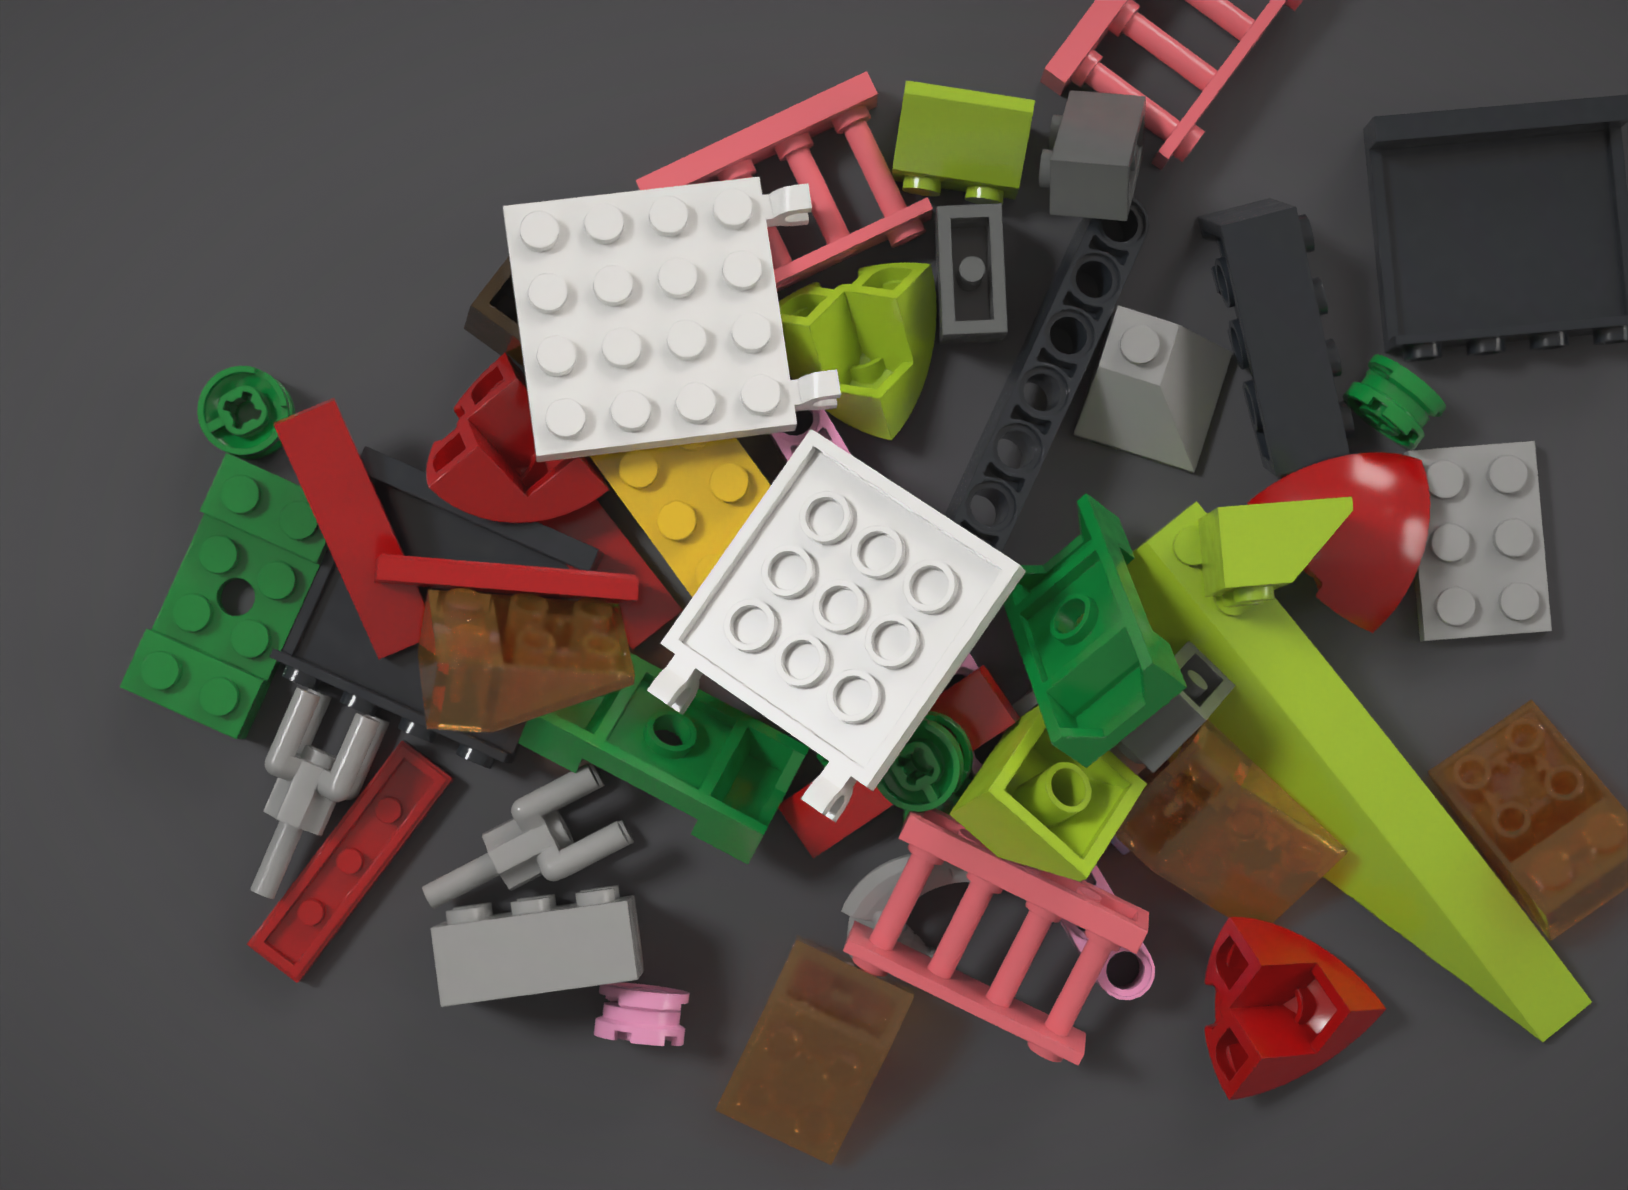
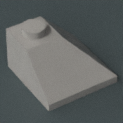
(1153, 389)

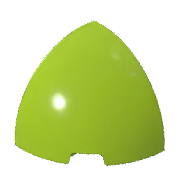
(873, 334)

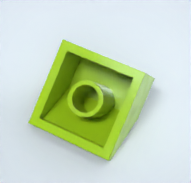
(961, 142)
(1264, 546)
(1045, 806)

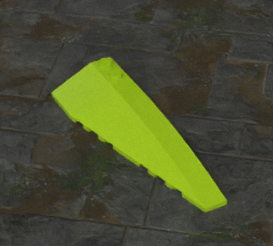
(1336, 762)

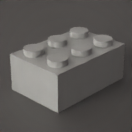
(537, 946)

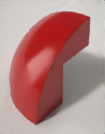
(491, 457)
(1382, 541)
(1279, 1006)

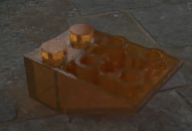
(516, 657)
(1539, 818)
(1227, 831)
(815, 1050)

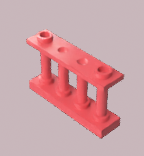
(1081, 64)
(789, 137)
(1049, 897)

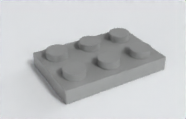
(1483, 544)

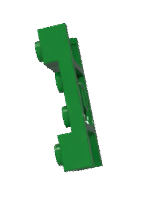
(197, 652)
(1109, 669)
(723, 774)

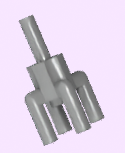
(311, 778)
(535, 841)

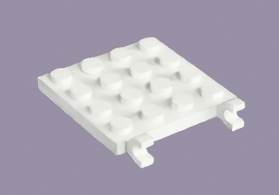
(656, 318)
(838, 615)

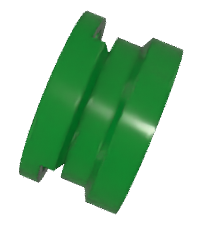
(1394, 401)
(240, 411)
(929, 766)

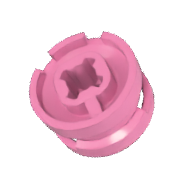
(641, 1014)

